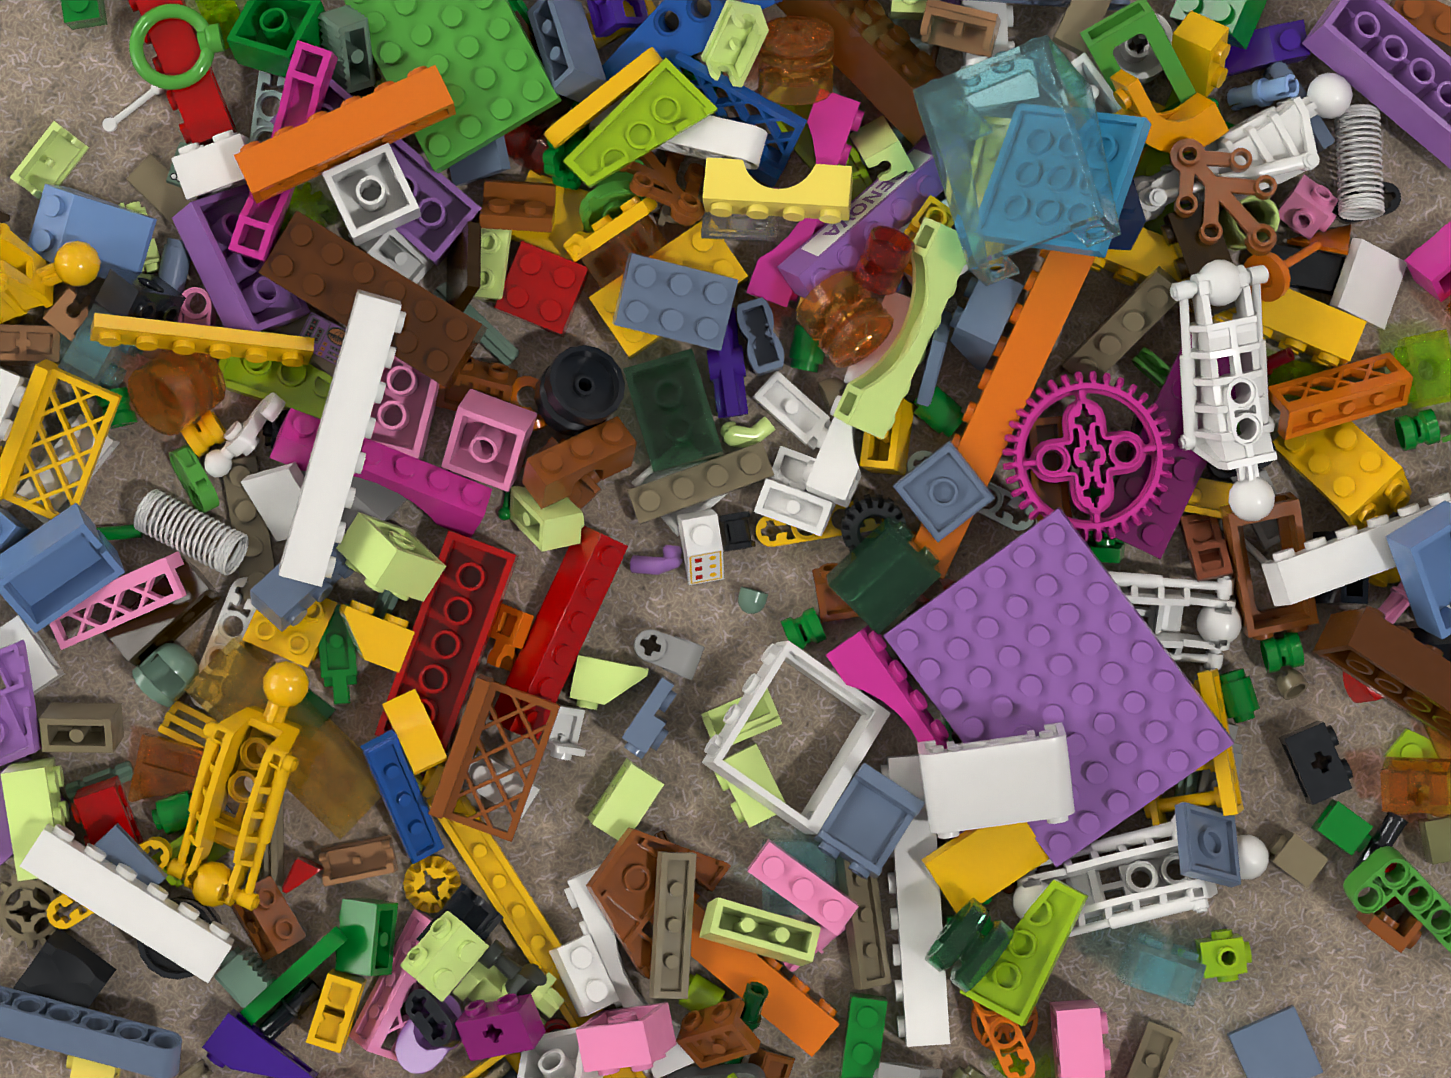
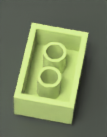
(32, 803)

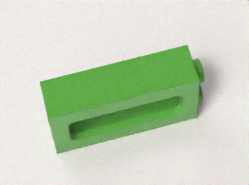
(1125, 24)

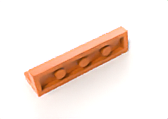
(1345, 401)

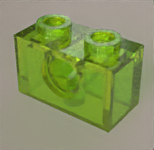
(1436, 350)

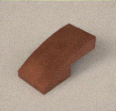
(1205, 547)

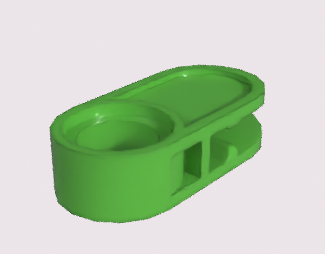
(1151, 366)
(194, 479)

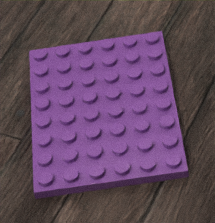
(1052, 641)

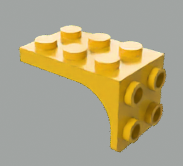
(1348, 471)

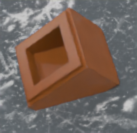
(772, 1063)

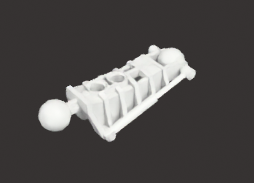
(1276, 137)
(1207, 395)
(1217, 621)
(1151, 859)

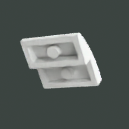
(787, 498)

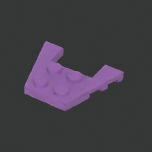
(18, 712)

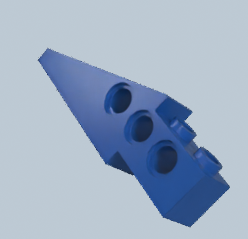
(688, 38)

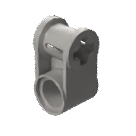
(674, 655)

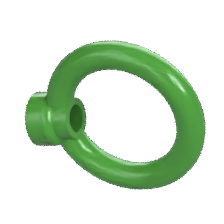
(209, 39)

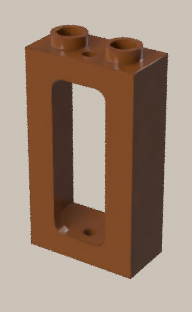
(1264, 623)

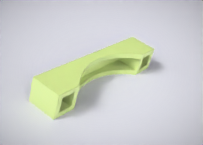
(875, 396)

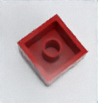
(542, 289)

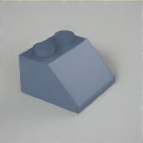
(983, 318)

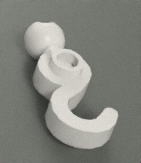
(242, 436)

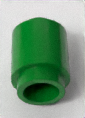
(805, 351)
(942, 415)
(1238, 695)
(172, 812)

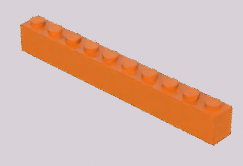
(1013, 376)

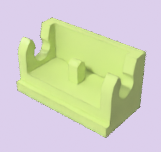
(735, 41)
(879, 143)
(49, 160)
(761, 719)
(625, 800)

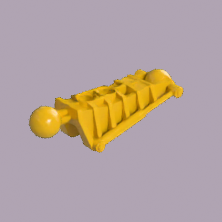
(30, 281)
(219, 777)

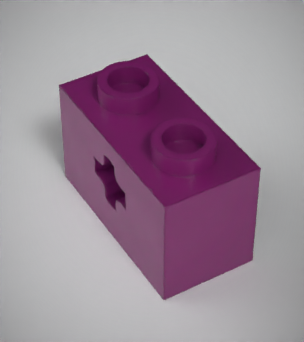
(500, 1026)

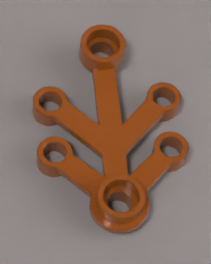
(1220, 191)
(684, 205)

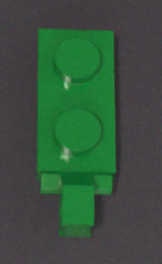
(338, 658)

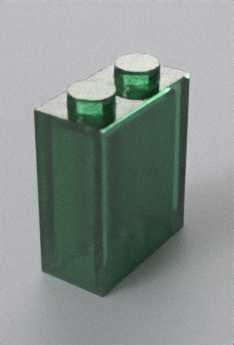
(884, 574)

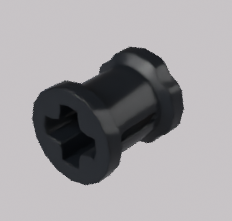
(737, 531)

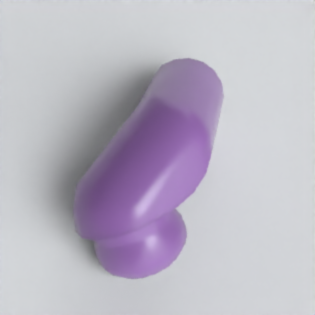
(657, 565)

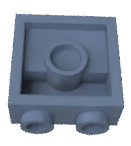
(648, 726)

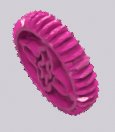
(1088, 438)

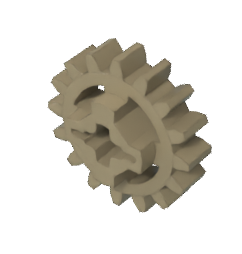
(29, 924)

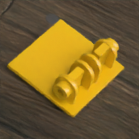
(296, 642)

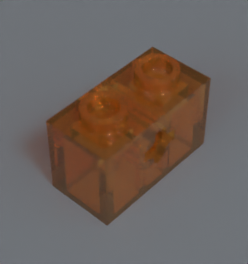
(610, 259)
(1402, 782)

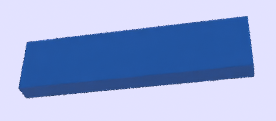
(402, 796)

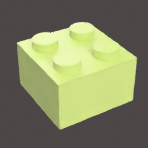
(390, 558)

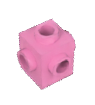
(1308, 208)

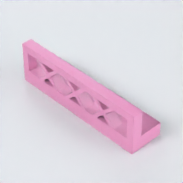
(117, 587)
(382, 1009)

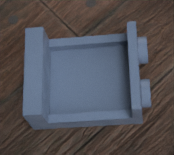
(868, 822)

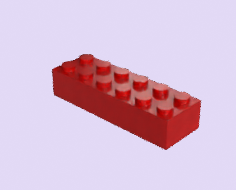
(453, 631)

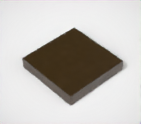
(464, 267)

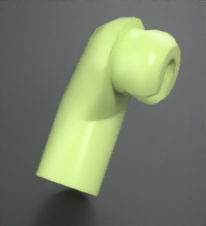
(744, 436)

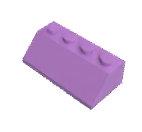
(232, 280)

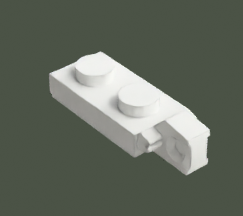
(792, 409)

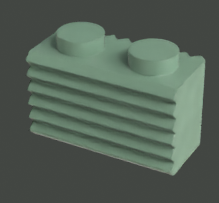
(348, 37)
(244, 975)

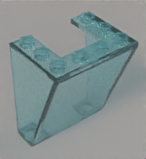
(1018, 155)

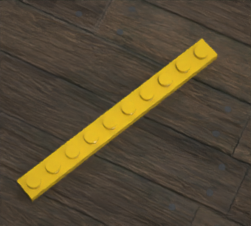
(515, 904)

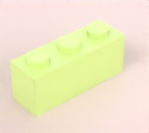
(760, 932)

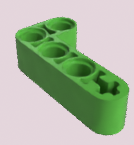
(1399, 884)

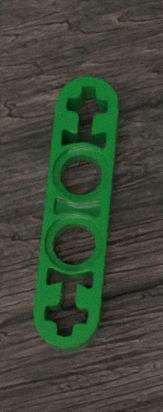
(294, 975)

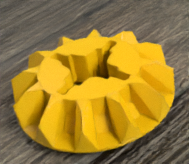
(415, 878)

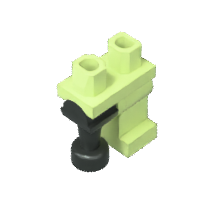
(499, 975)

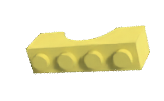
(821, 195)

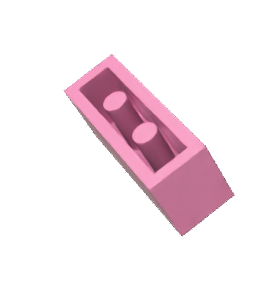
(802, 887)

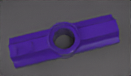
(728, 373)

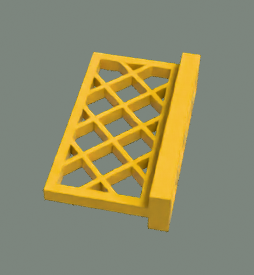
(28, 425)

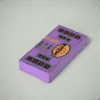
(327, 337)

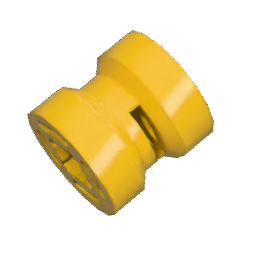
(204, 433)

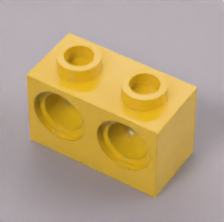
(336, 1010)

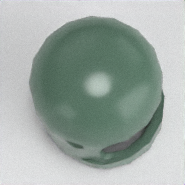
(167, 674)

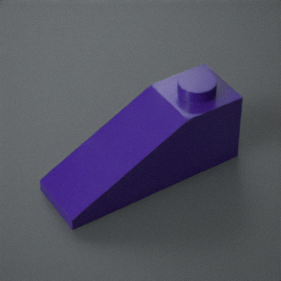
(1269, 46)
(248, 1050)

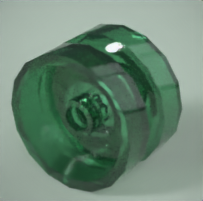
(969, 945)

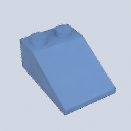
(113, 230)

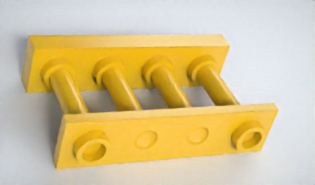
(1227, 793)

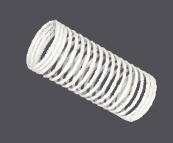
(1363, 168)
(220, 558)

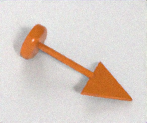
(1332, 240)

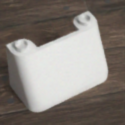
(997, 781)

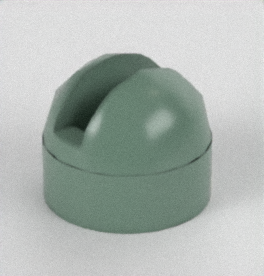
(751, 600)

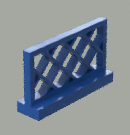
(772, 160)

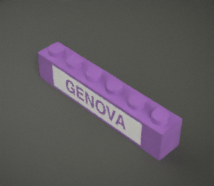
(881, 204)

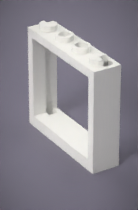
(845, 763)

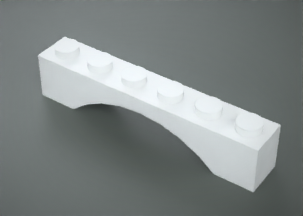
(836, 468)
(607, 946)

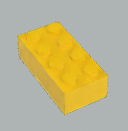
(684, 250)

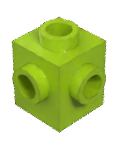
(1211, 950)

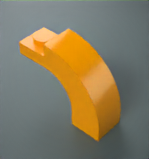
(1193, 119)

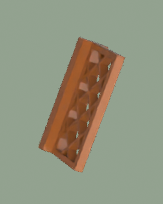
(464, 749)

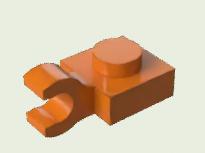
(510, 632)

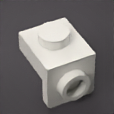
(566, 733)

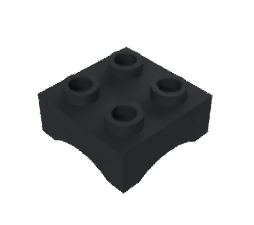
(66, 972)

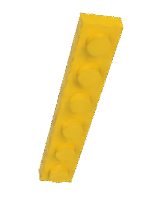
(211, 340)

